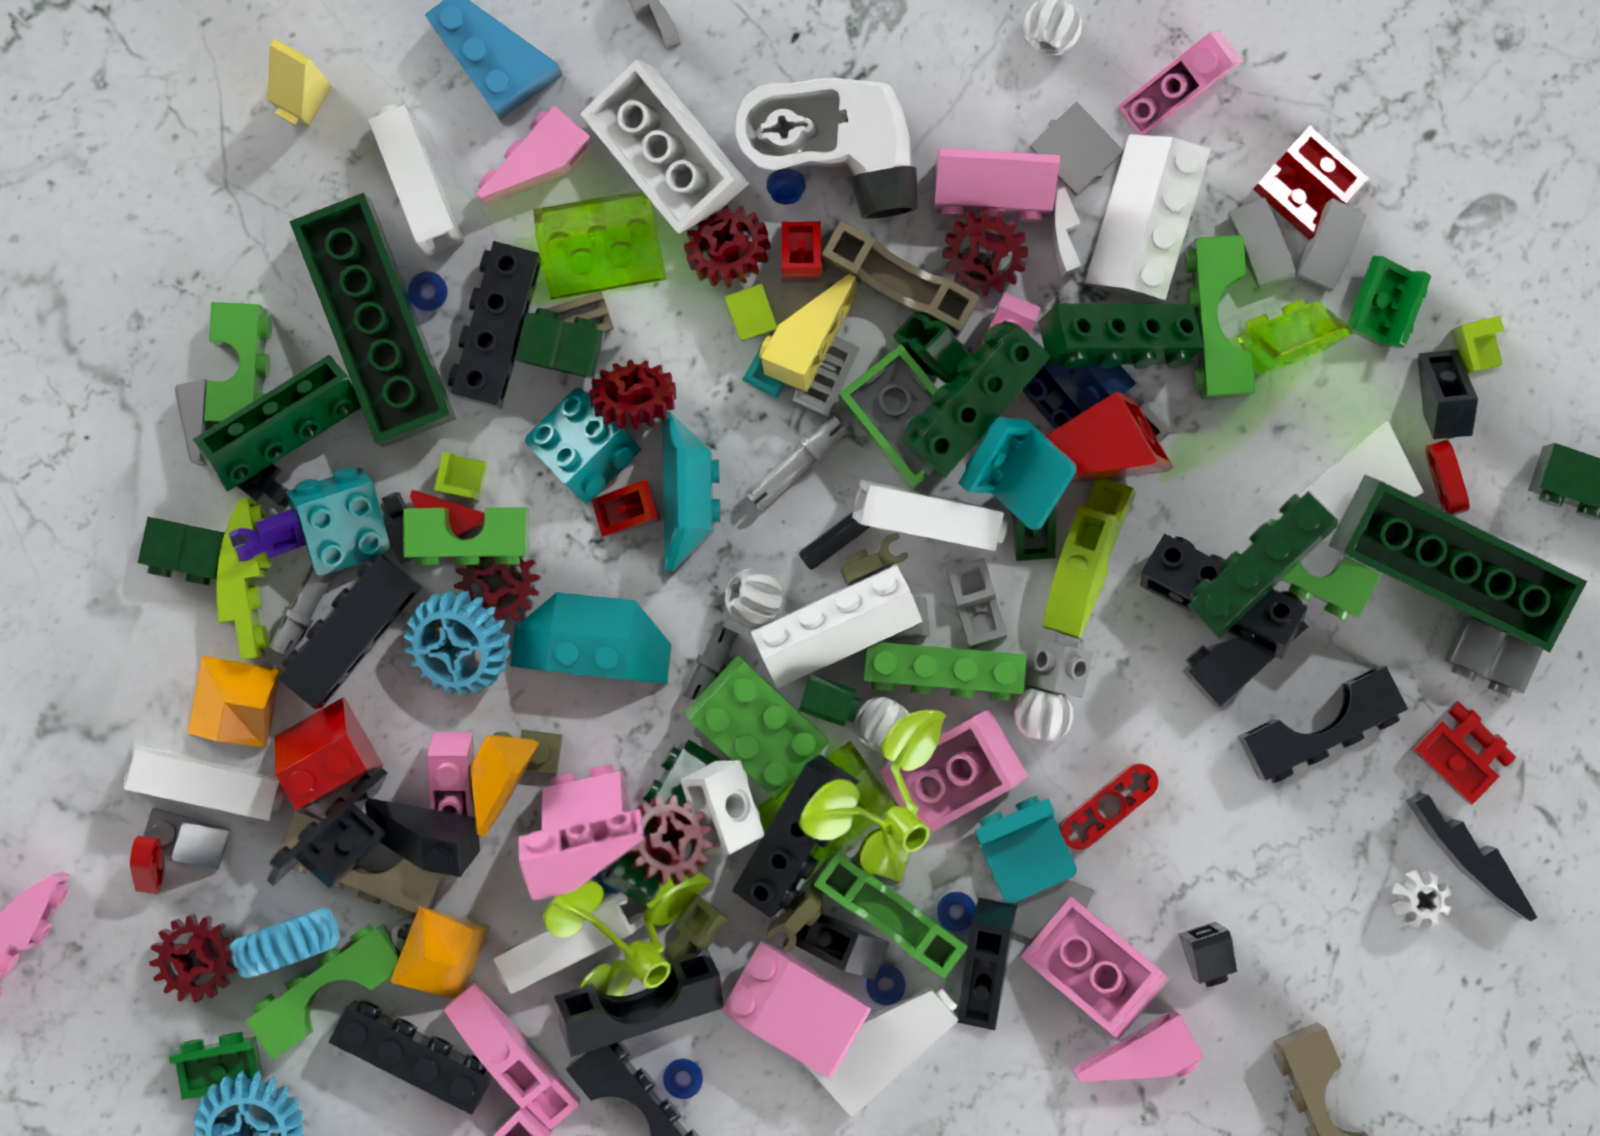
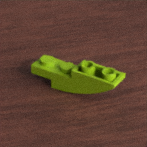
(1085, 557)
(236, 594)

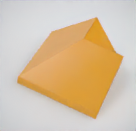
(234, 702)
(496, 775)
(439, 953)

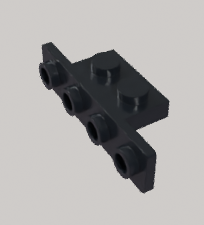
(338, 840)

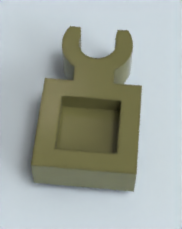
(547, 753)

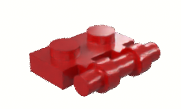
(1455, 761)

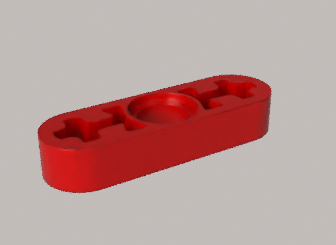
(1125, 780)

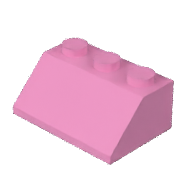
(996, 181)

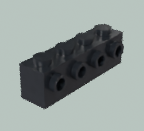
(495, 325)
(1179, 568)
(349, 631)
(786, 850)
(411, 1055)

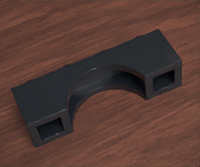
(1367, 702)
(597, 1019)
(610, 1074)

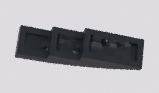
(1481, 866)

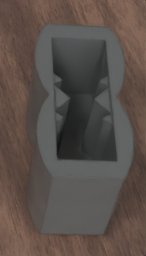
(1493, 656)

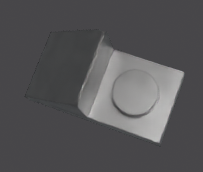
(187, 838)

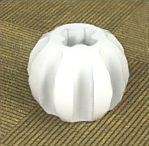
(1052, 26)
(753, 597)
(1043, 714)
(876, 720)
(1433, 896)

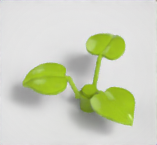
(886, 849)
(642, 960)

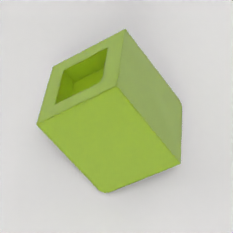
(751, 312)
(1478, 344)
(460, 476)

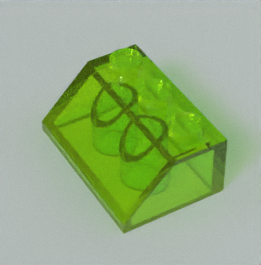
(599, 244)

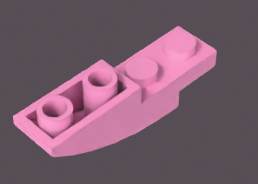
(26, 919)
(509, 1058)

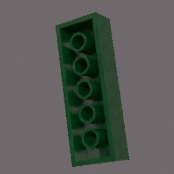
(372, 320)
(1457, 563)

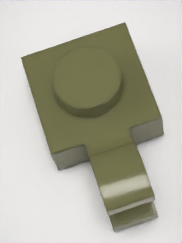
(862, 564)
(804, 911)
(697, 928)

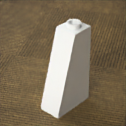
(415, 180)
(1375, 455)
(928, 515)
(201, 782)
(547, 953)
(888, 1045)

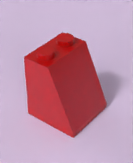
(1111, 442)
(323, 755)

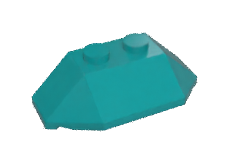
(687, 492)
(592, 639)

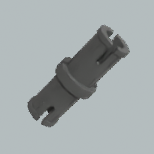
(711, 661)

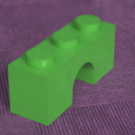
(246, 330)
(430, 536)
(1343, 589)

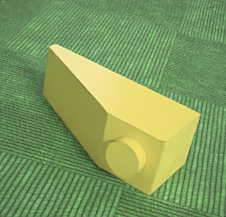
(295, 85)
(806, 336)

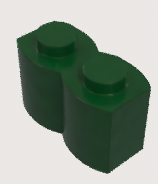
(560, 344)
(931, 346)
(181, 549)
(830, 701)

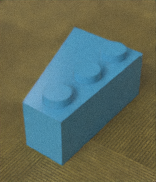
(492, 55)

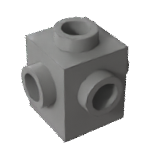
(1061, 666)

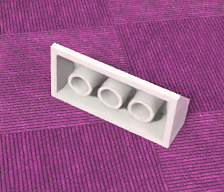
(663, 147)
(1147, 217)
(836, 625)

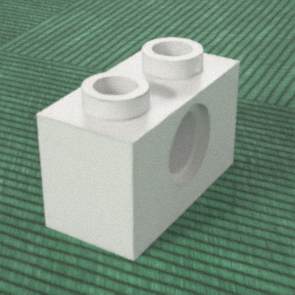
(727, 805)

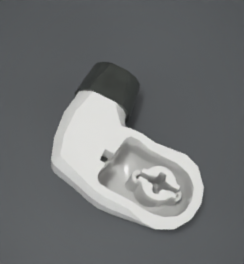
(834, 126)

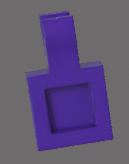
(274, 536)

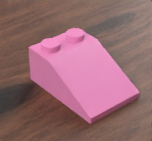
(963, 773)
(584, 798)
(1094, 968)
(796, 1009)

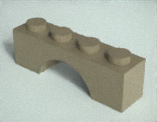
(897, 280)
(401, 885)
(1310, 1063)

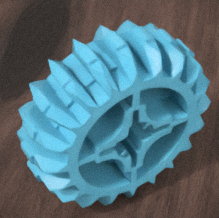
(463, 631)
(285, 943)
(257, 1100)

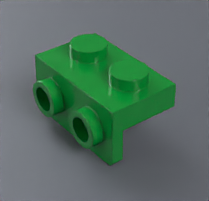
(1388, 303)
(203, 1065)

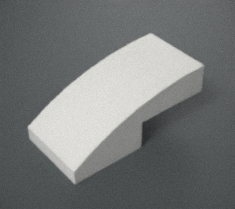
(1063, 221)

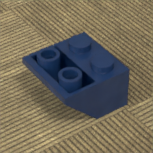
(1066, 393)

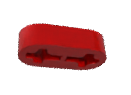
(1447, 478)
(147, 864)

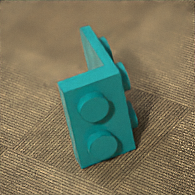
(580, 446)
(1019, 470)
(340, 520)
(1025, 850)

